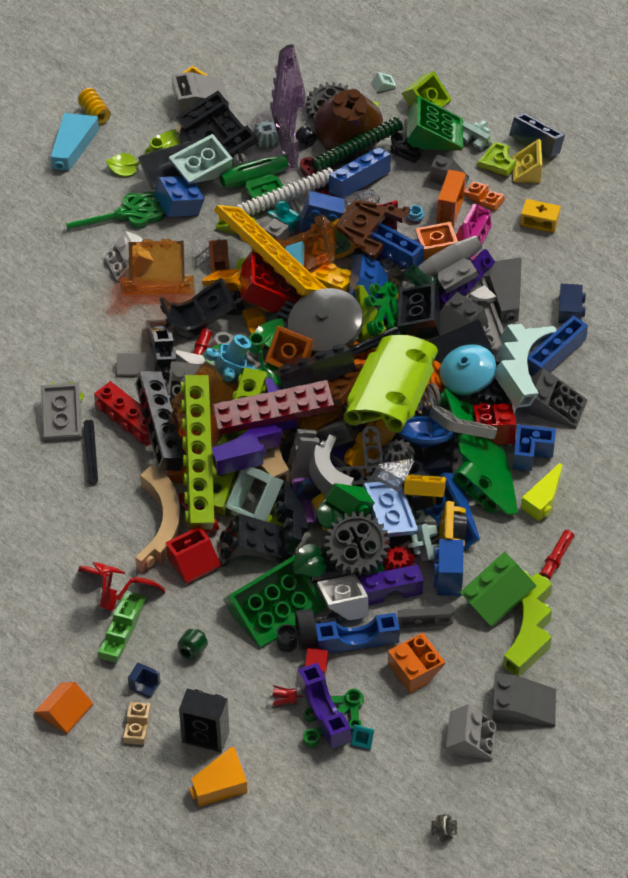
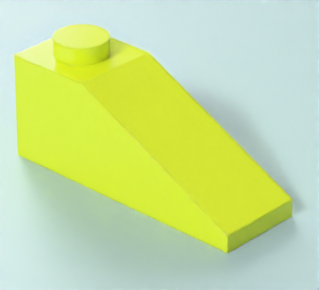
(540, 498)

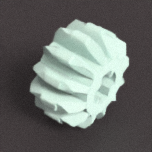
(266, 134)

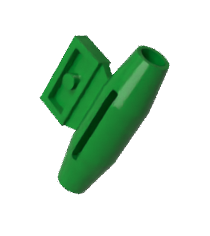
(256, 175)

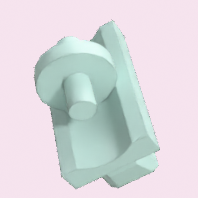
(479, 132)
(422, 541)

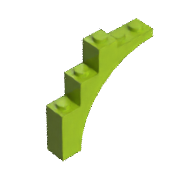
(532, 639)

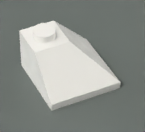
(345, 596)

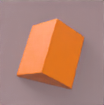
(64, 706)

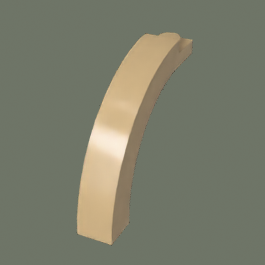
(165, 494)

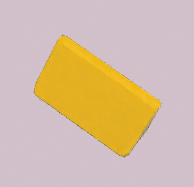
(424, 485)

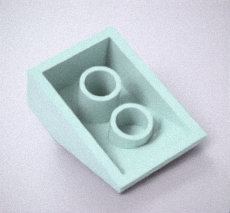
(202, 160)

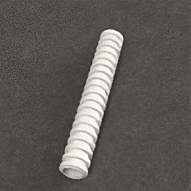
(286, 193)

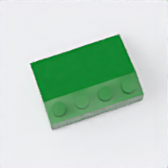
(433, 127)
(272, 602)

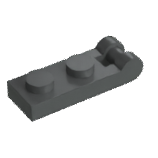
(426, 617)

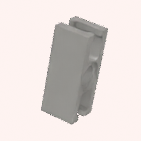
(300, 453)

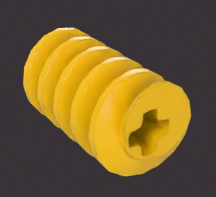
(93, 105)

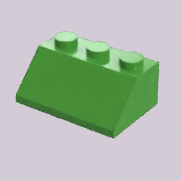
(498, 589)

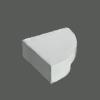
(483, 294)

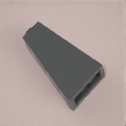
(505, 284)

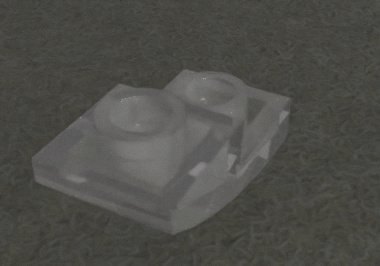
(363, 195)

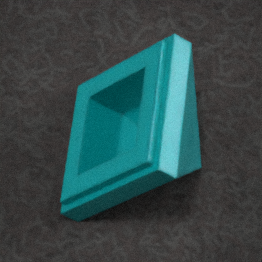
(362, 737)

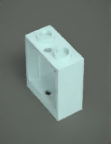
(242, 488)

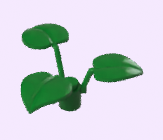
(262, 336)

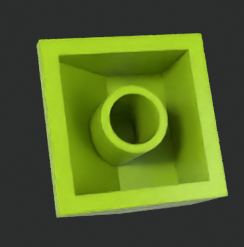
(428, 87)

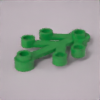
(389, 293)
(347, 704)

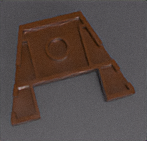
(363, 219)

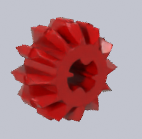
(398, 558)

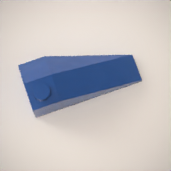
(457, 495)

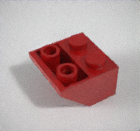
(498, 416)
(192, 554)

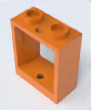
(451, 197)

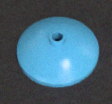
(470, 376)

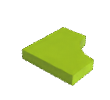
(497, 159)

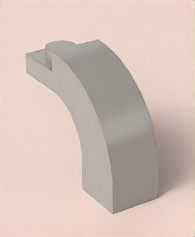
(322, 470)

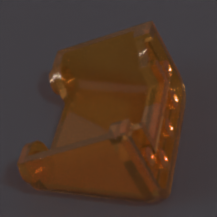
(318, 242)

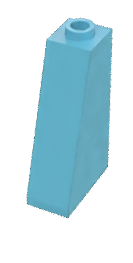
(72, 139)

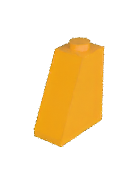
(219, 780)

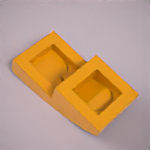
(253, 318)

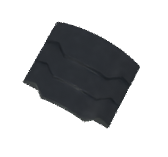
(215, 118)

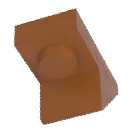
(218, 255)

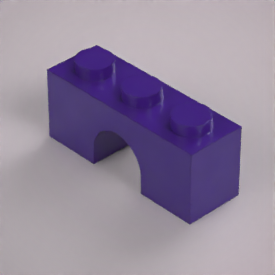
(404, 579)

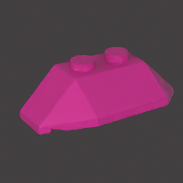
(476, 223)

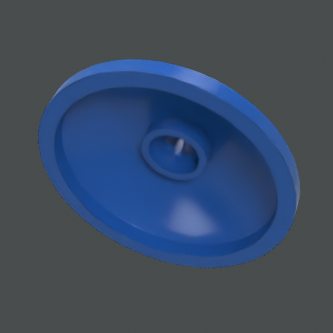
(424, 432)

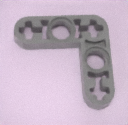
(452, 423)

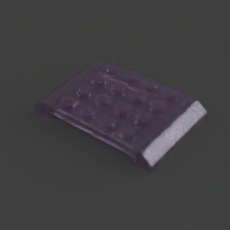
(287, 97)

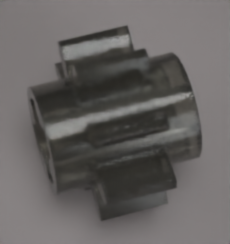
(444, 827)

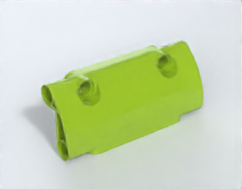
(391, 382)

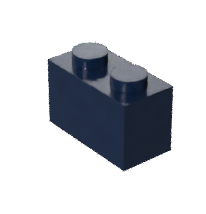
(570, 302)

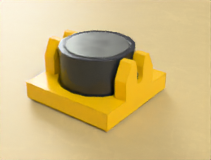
(453, 522)

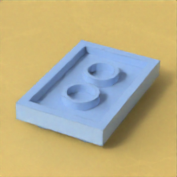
(391, 509)

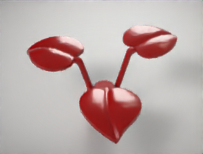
(108, 595)

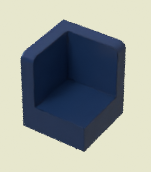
(144, 680)

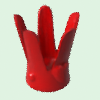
(289, 695)

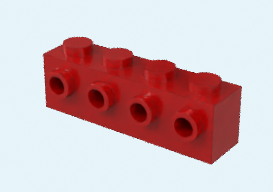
(123, 410)

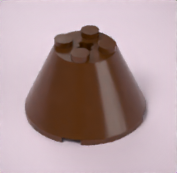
(346, 117)

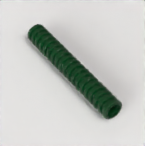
(357, 144)

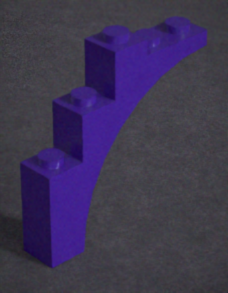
(250, 447)

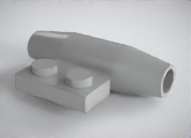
(453, 264)

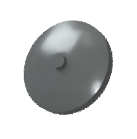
(327, 318)

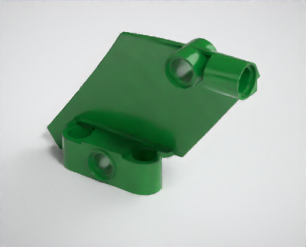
(484, 468)

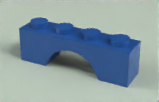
(378, 632)

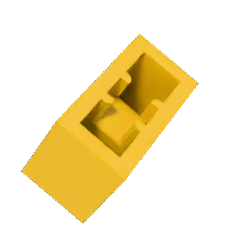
(540, 215)

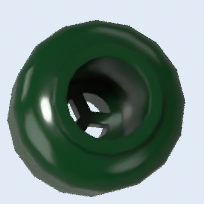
(192, 643)

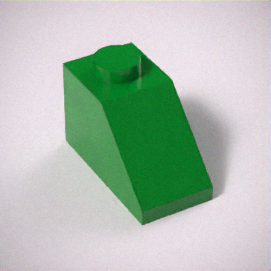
(350, 499)

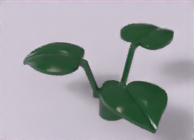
(313, 561)

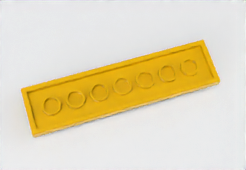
(269, 249)

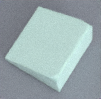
(383, 82)

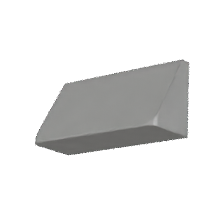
(132, 363)

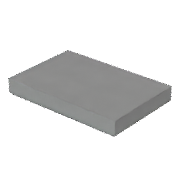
(61, 411)

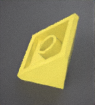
(528, 164)

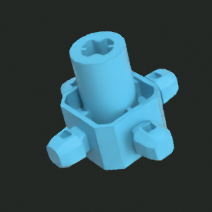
(231, 358)

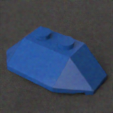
(366, 272)

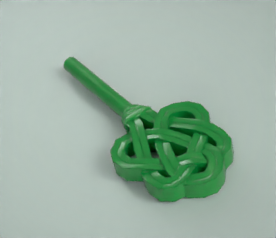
(136, 208)

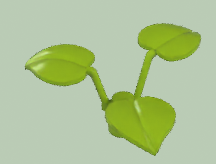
(125, 163)

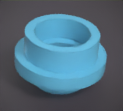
(416, 213)

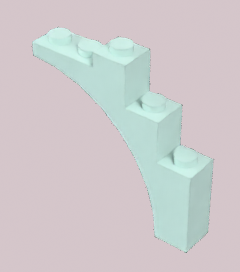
(513, 368)

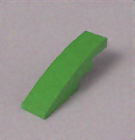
(122, 626)

